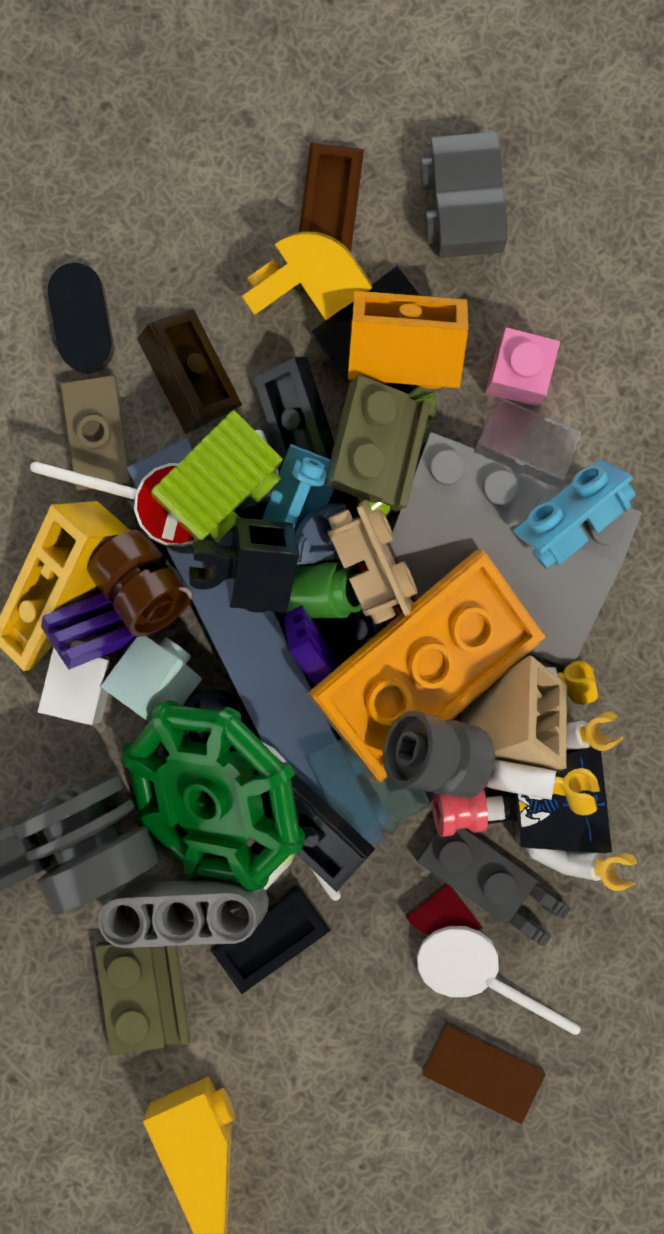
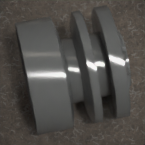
(86, 844)

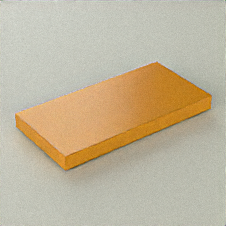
(430, 660)

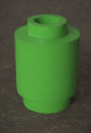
(325, 590)

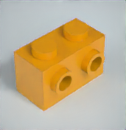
(408, 339)

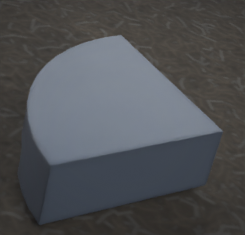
(312, 535)

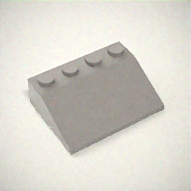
(475, 504)

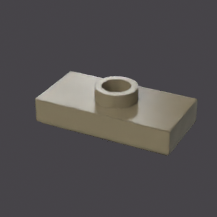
(96, 430)

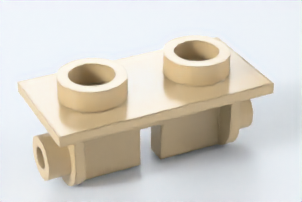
(367, 540)

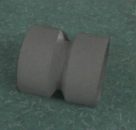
(438, 755)

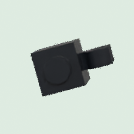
(256, 565)

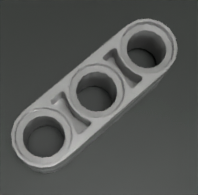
(164, 927)

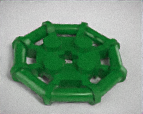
(172, 794)

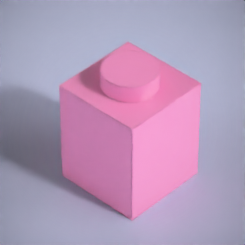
(522, 367)

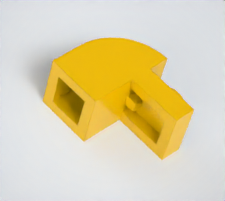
(318, 263)

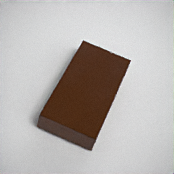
(332, 191)
(483, 1072)

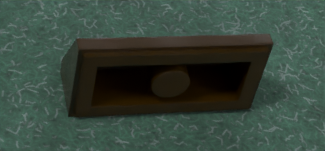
(188, 370)

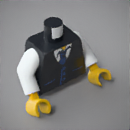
(552, 830)

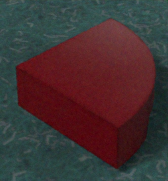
(442, 910)

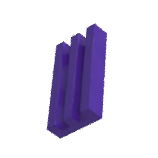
(82, 620)
(309, 645)

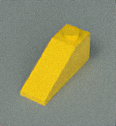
(54, 576)
(194, 1147)

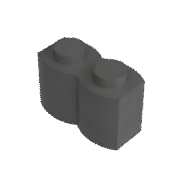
(466, 194)

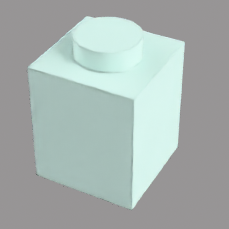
(151, 675)

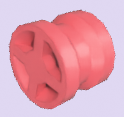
(457, 813)

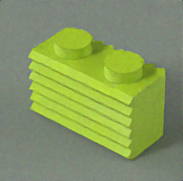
(218, 479)

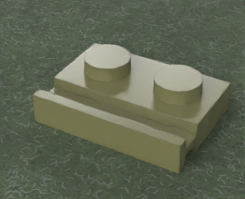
(377, 443)
(142, 997)

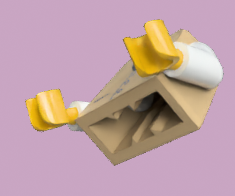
(529, 730)

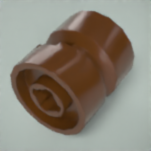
(139, 583)

